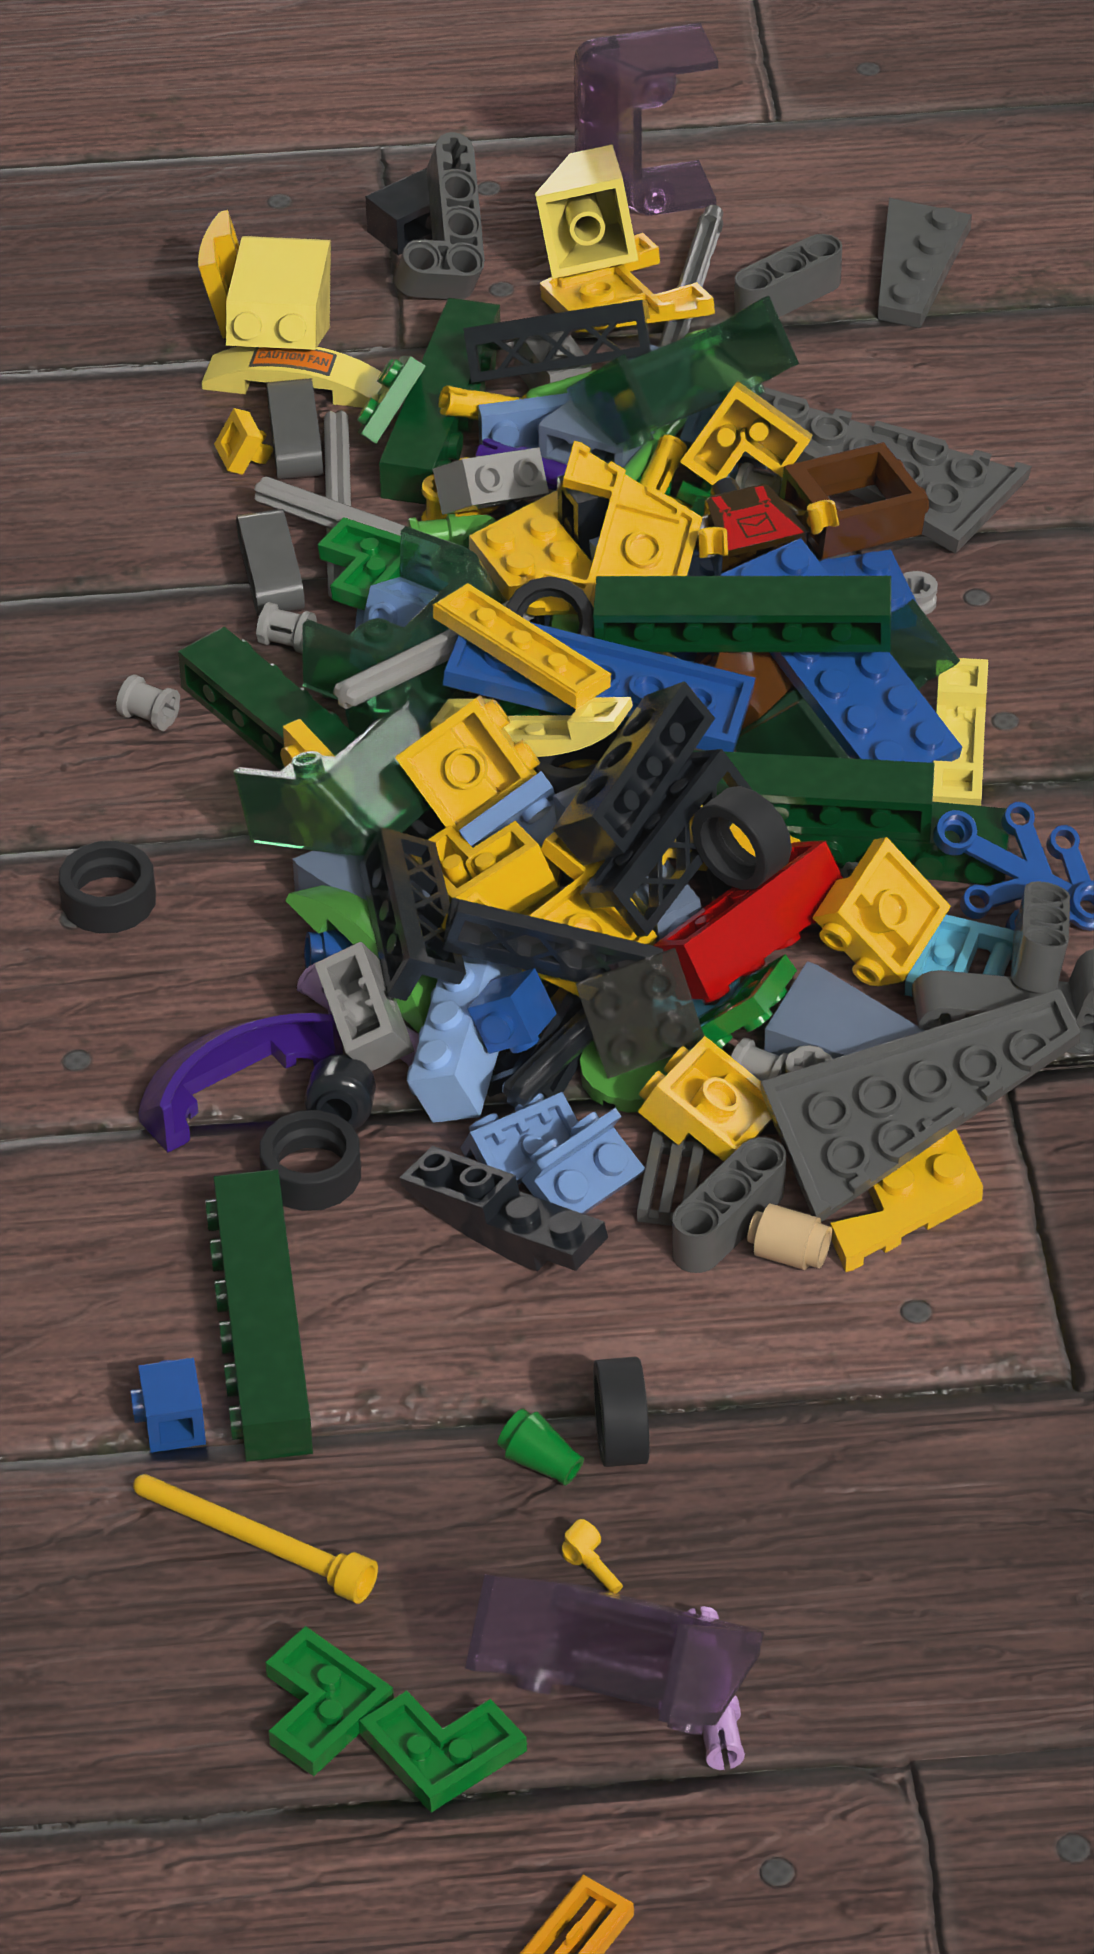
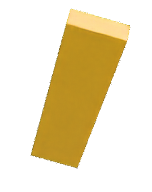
(522, 646)

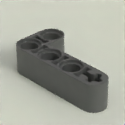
(454, 224)
(952, 996)

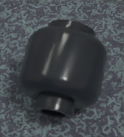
(342, 1088)

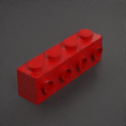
(748, 925)

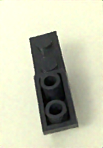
(493, 1212)

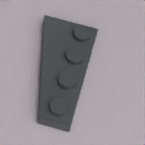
(917, 258)

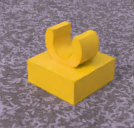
(241, 442)

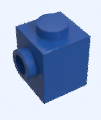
(512, 1012)
(169, 1404)

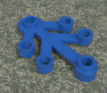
(1029, 869)

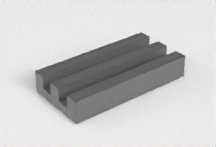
(669, 1147)

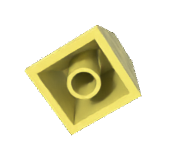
(586, 214)
(279, 293)

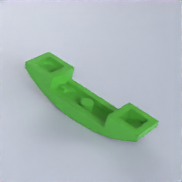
(333, 908)

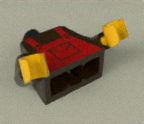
(753, 522)

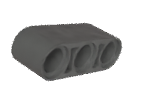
(792, 275)
(294, 428)
(270, 560)
(1040, 937)
(722, 1207)

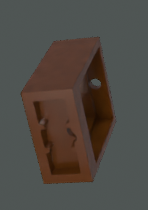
(864, 525)

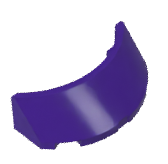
(222, 1053)

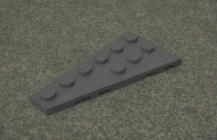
(959, 486)
(884, 1105)

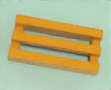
(602, 1938)

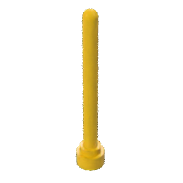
(349, 1574)

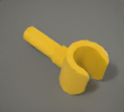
(579, 1548)

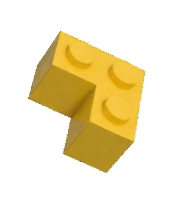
(743, 425)
(503, 868)

